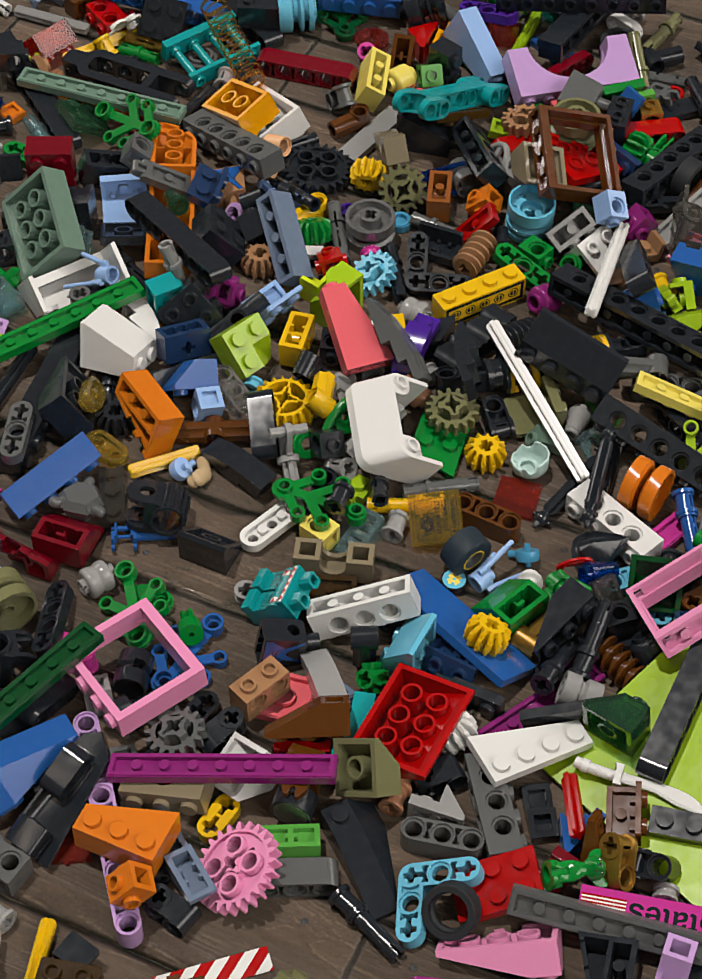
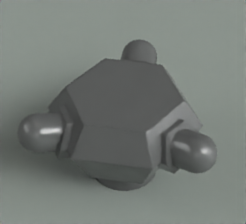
(80, 500)

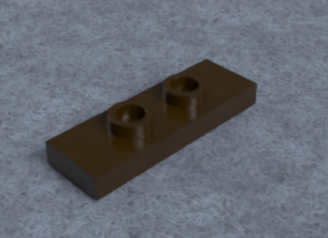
(472, 113)

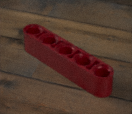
(305, 68)

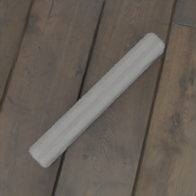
(50, 19)

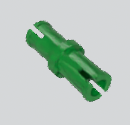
(145, 55)

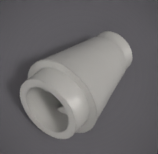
(577, 420)

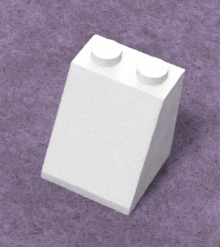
(114, 343)

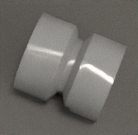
(574, 688)

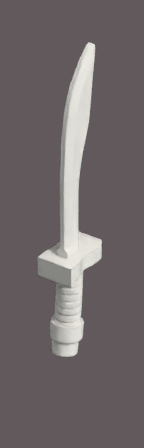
(672, 795)

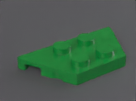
(440, 447)

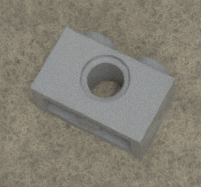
(569, 229)

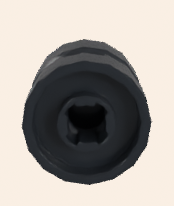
(133, 672)

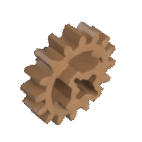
(516, 120)

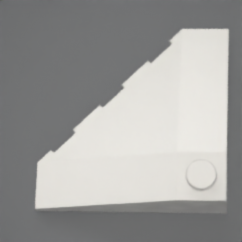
(290, 120)

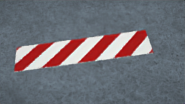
(231, 967)

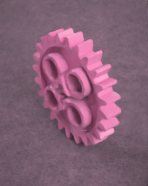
(240, 867)

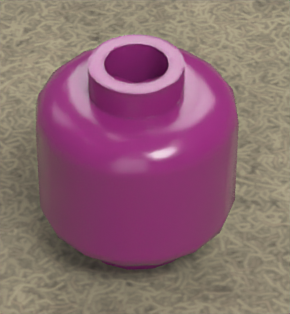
(539, 298)

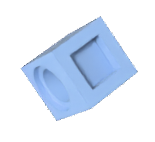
(610, 208)
(207, 402)

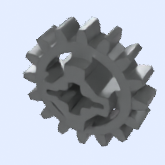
(176, 732)

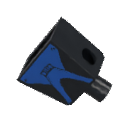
(283, 640)

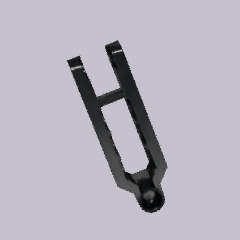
(158, 84)

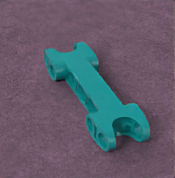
(438, 101)

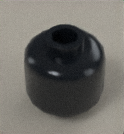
(644, 647)

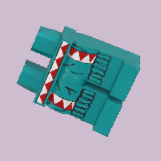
(279, 594)

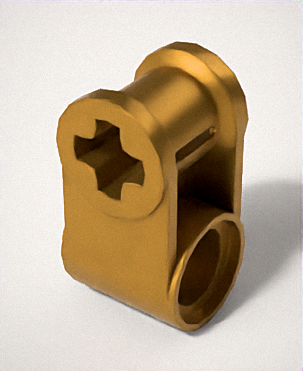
(619, 861)

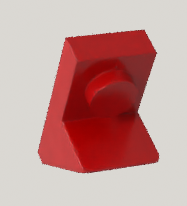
(483, 219)

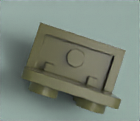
(524, 414)

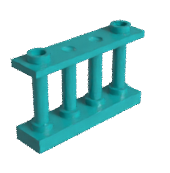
(198, 35)

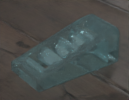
(373, 526)

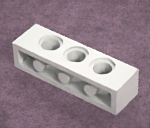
(618, 520)
(364, 606)

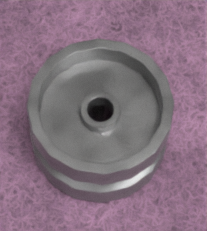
(369, 224)

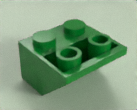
(515, 602)

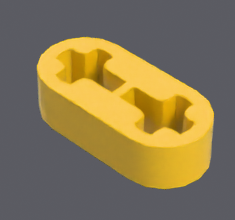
(214, 815)

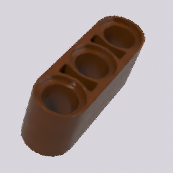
(490, 519)

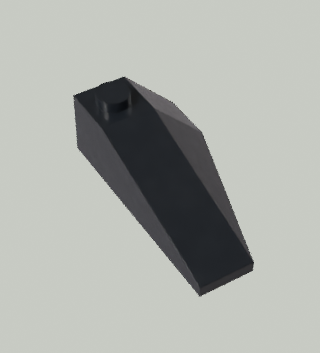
(364, 853)

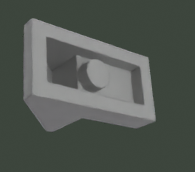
(445, 810)

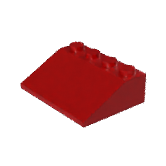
(415, 718)

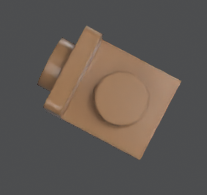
(42, 64)
(653, 246)

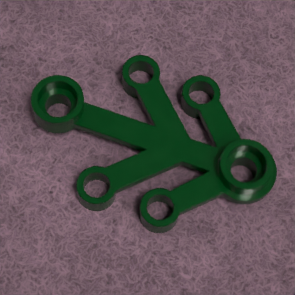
(343, 30)

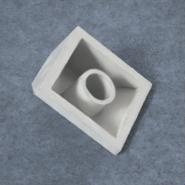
(240, 745)

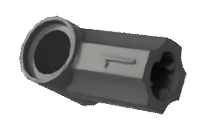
(655, 364)

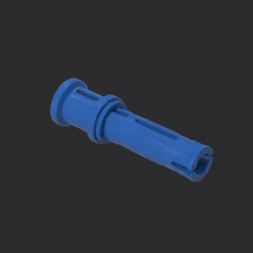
(686, 514)

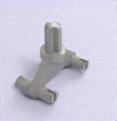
(285, 439)

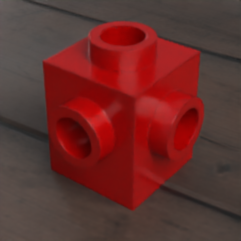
(328, 258)

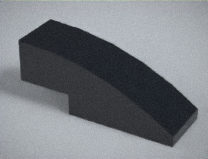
(240, 467)

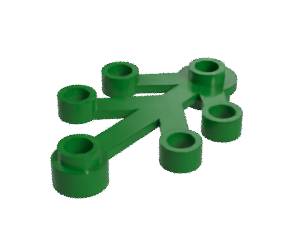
(148, 128)
(314, 500)
(127, 574)

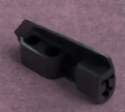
(60, 799)

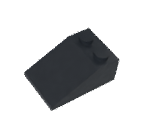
(60, 401)

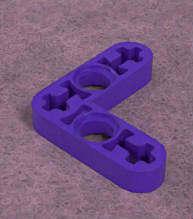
(490, 15)

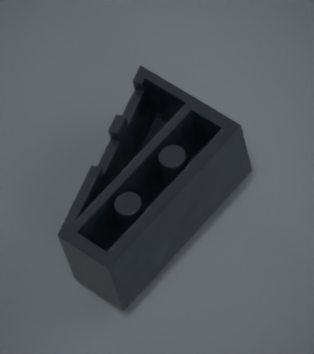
(609, 956)

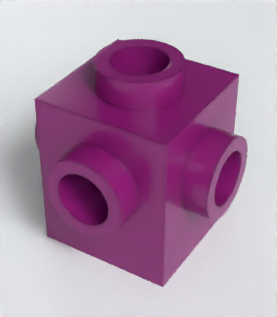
(640, 223)
(229, 292)

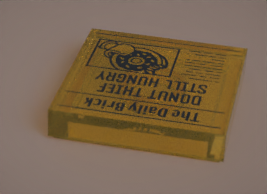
(434, 517)

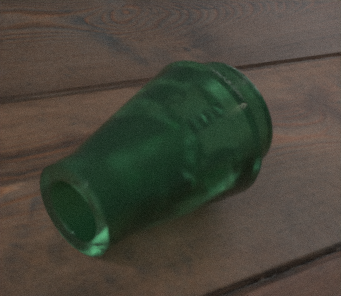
(176, 202)

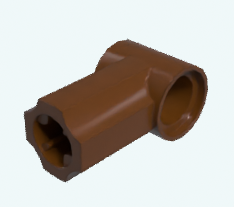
(352, 121)

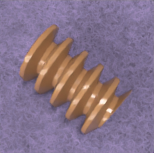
(475, 253)

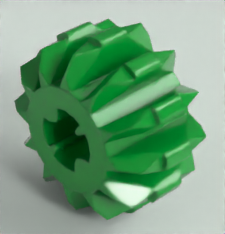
(638, 144)
(315, 230)

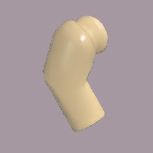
(201, 475)

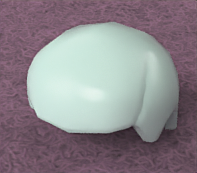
(530, 461)

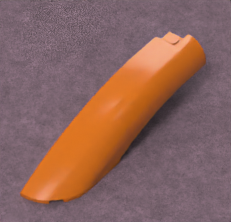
(178, 152)

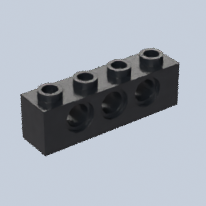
(479, 152)

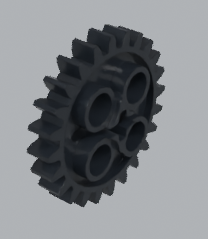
(318, 169)

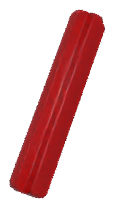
(573, 805)

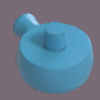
(525, 555)

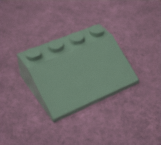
(43, 223)

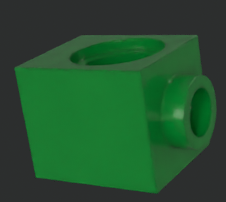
(537, 251)

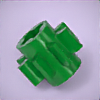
(372, 677)

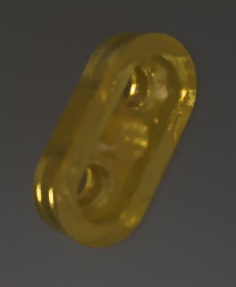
(91, 395)
(112, 451)

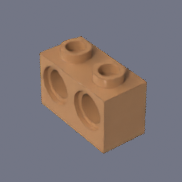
(260, 688)

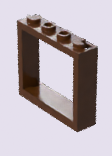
(543, 156)

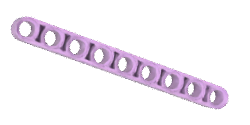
(104, 791)

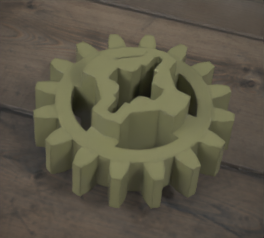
(408, 179)
(451, 412)

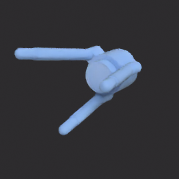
(103, 274)
(483, 576)

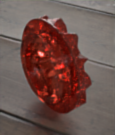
(378, 35)

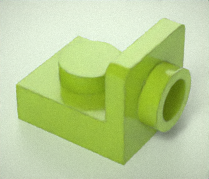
(687, 296)

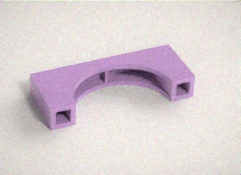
(534, 84)

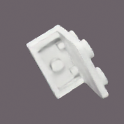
(593, 247)

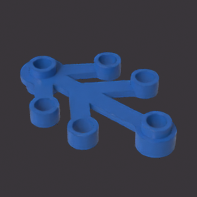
(164, 675)

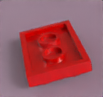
(501, 872)

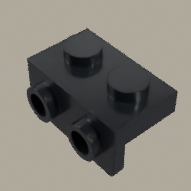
(443, 242)

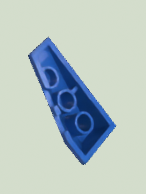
(28, 756)

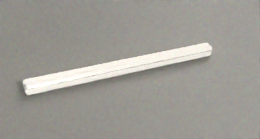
(606, 270)
(538, 402)

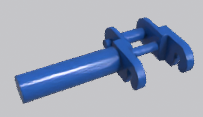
(135, 536)

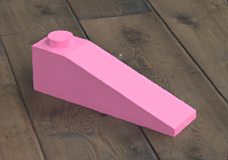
(530, 952)

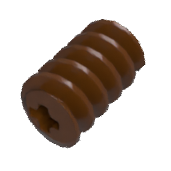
(616, 663)

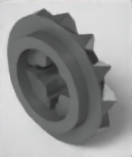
(197, 63)

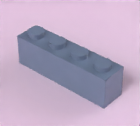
(284, 237)

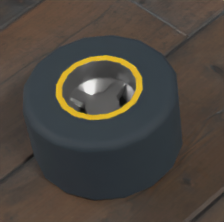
(465, 550)

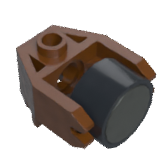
(296, 801)

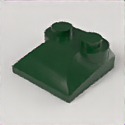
(643, 566)

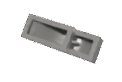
(322, 674)

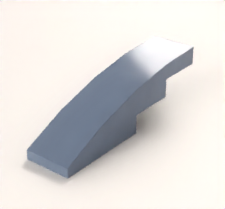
(188, 871)

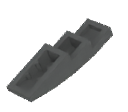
(394, 335)

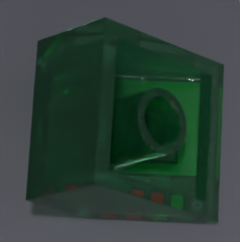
(618, 721)

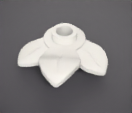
(130, 22)

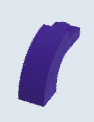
(422, 332)

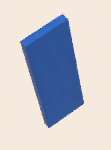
(451, 623)

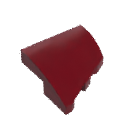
(35, 562)

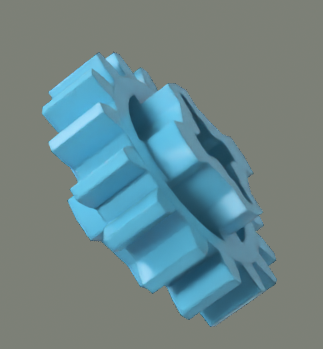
(376, 271)

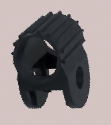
(163, 509)
(13, 656)

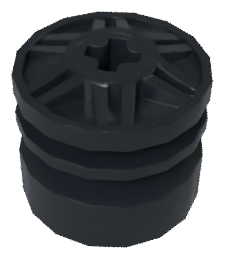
(418, 9)

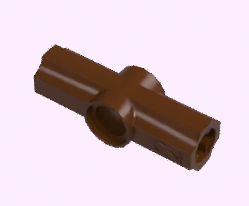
(212, 428)

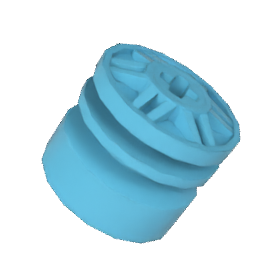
(297, 12)
(528, 213)

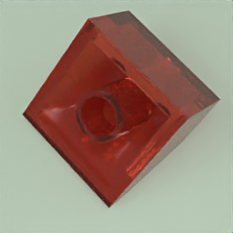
(51, 40)

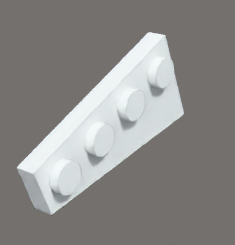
(525, 750)

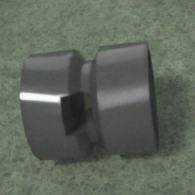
(464, 178)

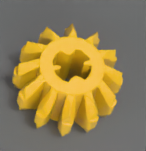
(367, 173)
(485, 453)
(487, 634)

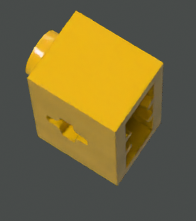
(296, 337)

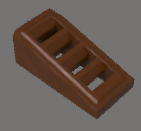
(593, 833)

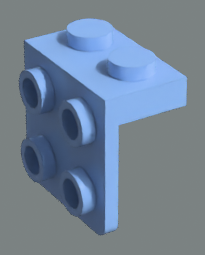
(114, 192)
(278, 299)

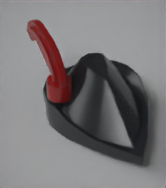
(594, 547)

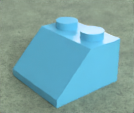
(410, 642)

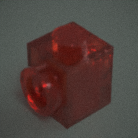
(503, 35)

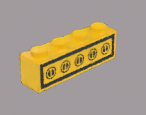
(470, 297)

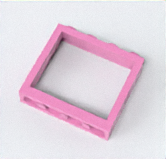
(659, 585)
(161, 699)

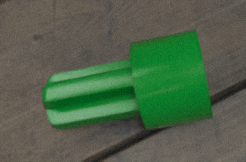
(190, 628)

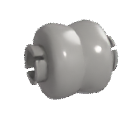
(411, 307)
(96, 579)

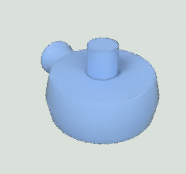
(181, 468)

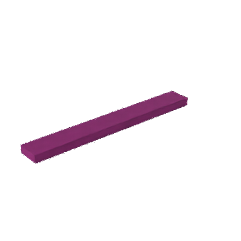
(222, 768)

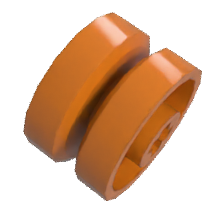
(646, 487)

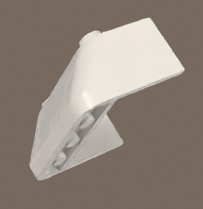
(47, 292)
(378, 431)

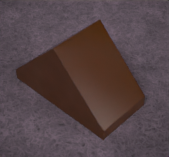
(403, 50)

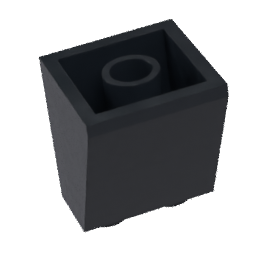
(425, 136)

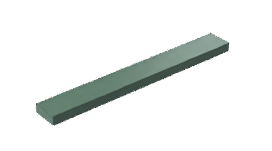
(96, 93)

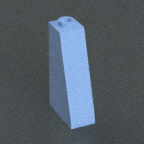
(478, 46)

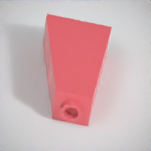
(352, 331)

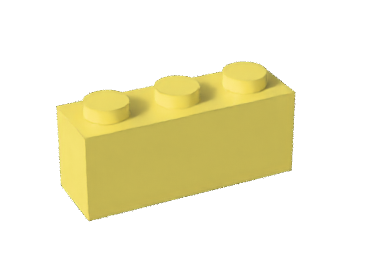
(373, 78)

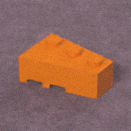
(151, 412)
(127, 833)

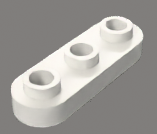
(260, 531)

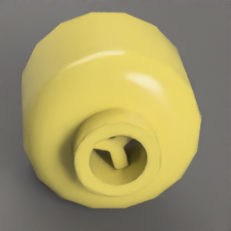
(401, 78)

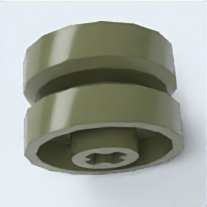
(568, 134)
(16, 600)

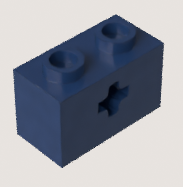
(183, 341)

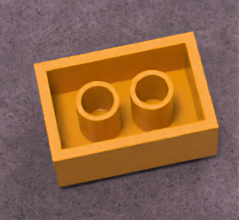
(243, 105)

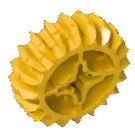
(289, 400)

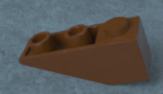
(321, 717)

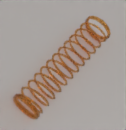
(216, 12)

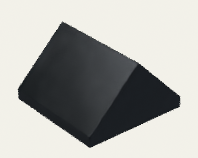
(208, 549)

